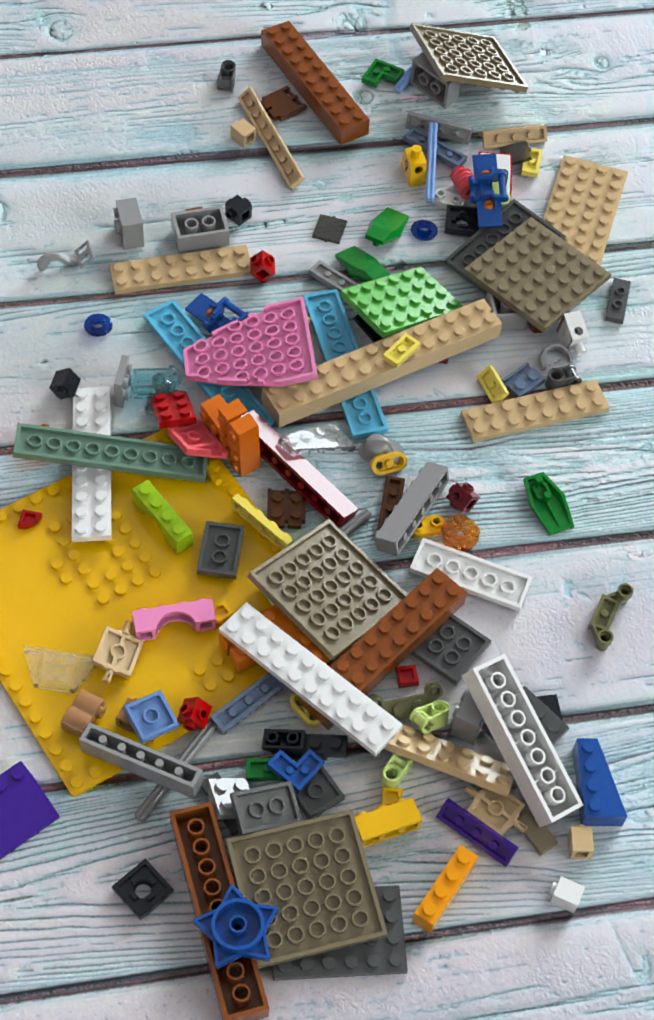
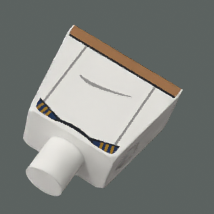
(573, 332)

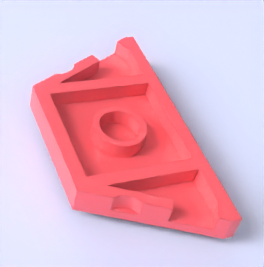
(197, 441)

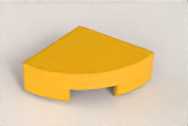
(222, 613)
(390, 795)

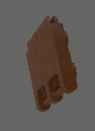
(281, 105)
(286, 508)

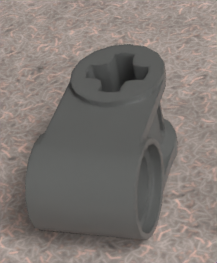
(227, 75)
(562, 377)

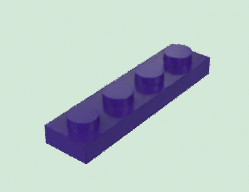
(477, 832)

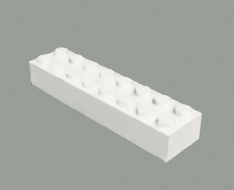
(522, 740)

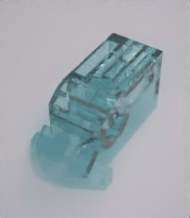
(151, 381)

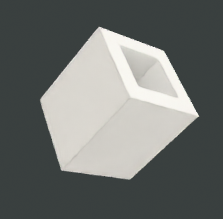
(566, 894)

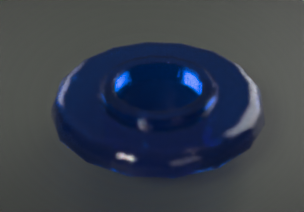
(424, 235)
(95, 319)

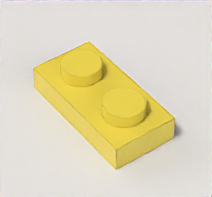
(531, 167)
(401, 350)
(492, 384)

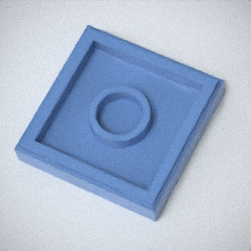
(151, 717)

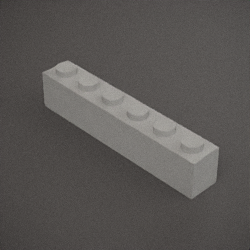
(411, 508)
(142, 760)

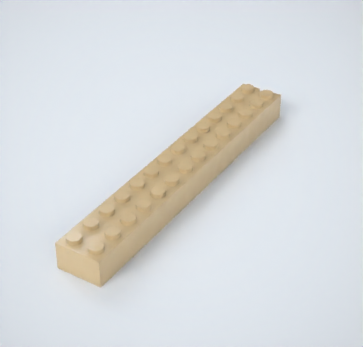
(366, 369)

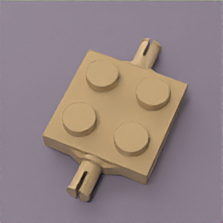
(117, 652)
(496, 810)

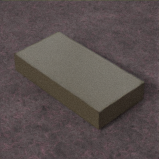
(540, 837)

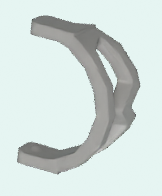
(554, 347)

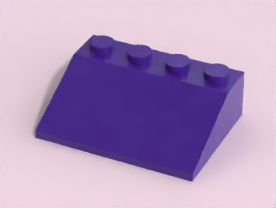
(22, 808)

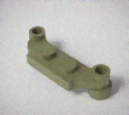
(605, 614)
(403, 707)

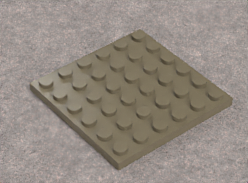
(468, 58)
(537, 274)
(328, 588)
(317, 882)

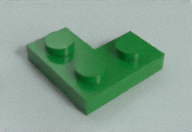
(381, 70)

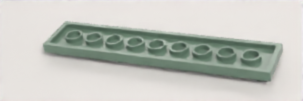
(107, 453)

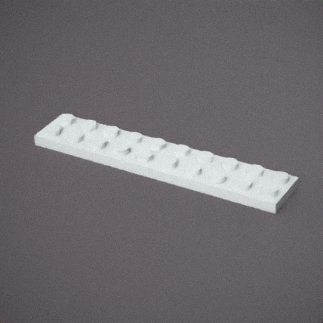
(90, 485)
(311, 679)

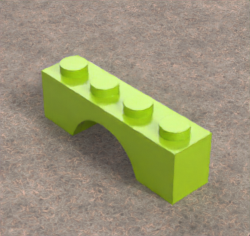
(173, 527)

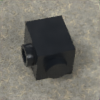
(64, 383)

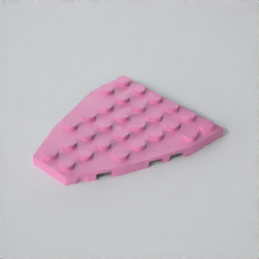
(259, 351)

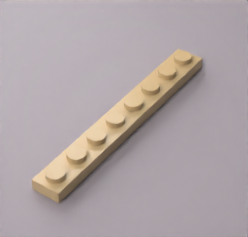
(271, 138)

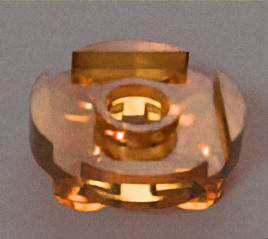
(463, 524)

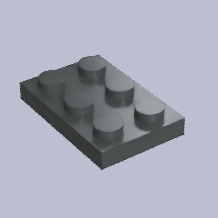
(220, 550)
(265, 807)

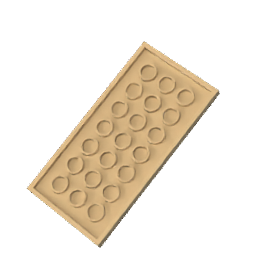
(585, 204)

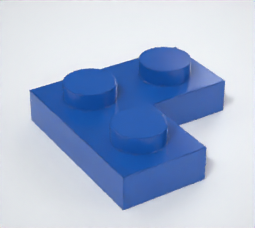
(300, 772)

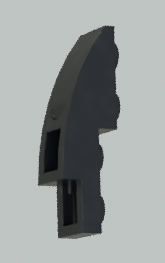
(297, 743)

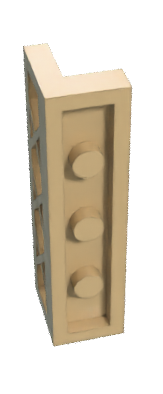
(507, 136)

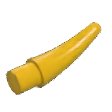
(213, 477)

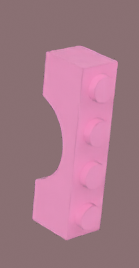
(198, 614)

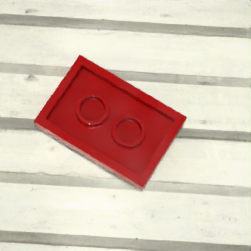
(173, 409)

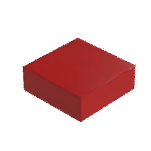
(407, 676)

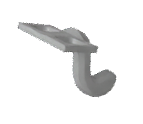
(45, 259)

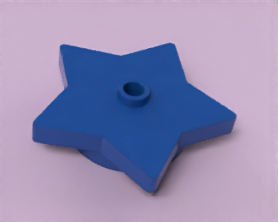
(233, 913)

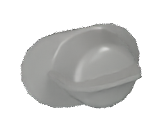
(378, 445)

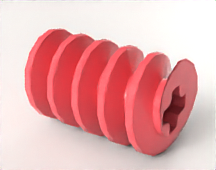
(460, 179)

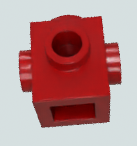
(262, 266)
(194, 713)

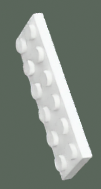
(473, 574)

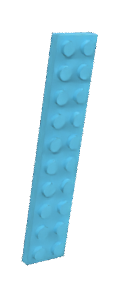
(179, 332)
(335, 339)

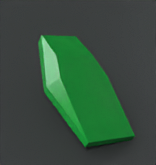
(386, 227)
(361, 264)
(548, 503)

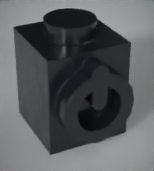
(238, 209)

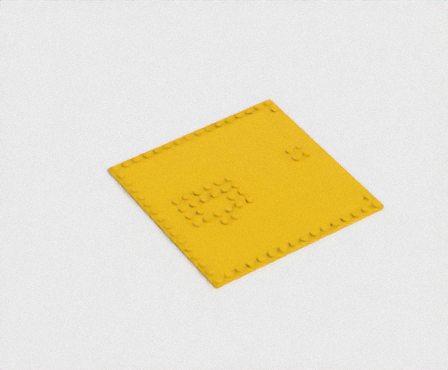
(69, 591)

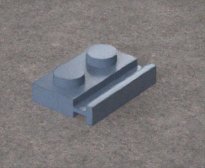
(523, 381)

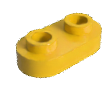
(387, 463)
(428, 527)

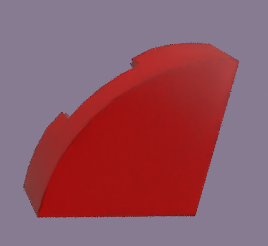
(29, 519)

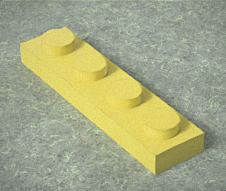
(260, 522)

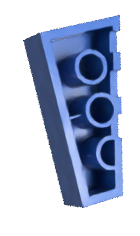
(596, 786)

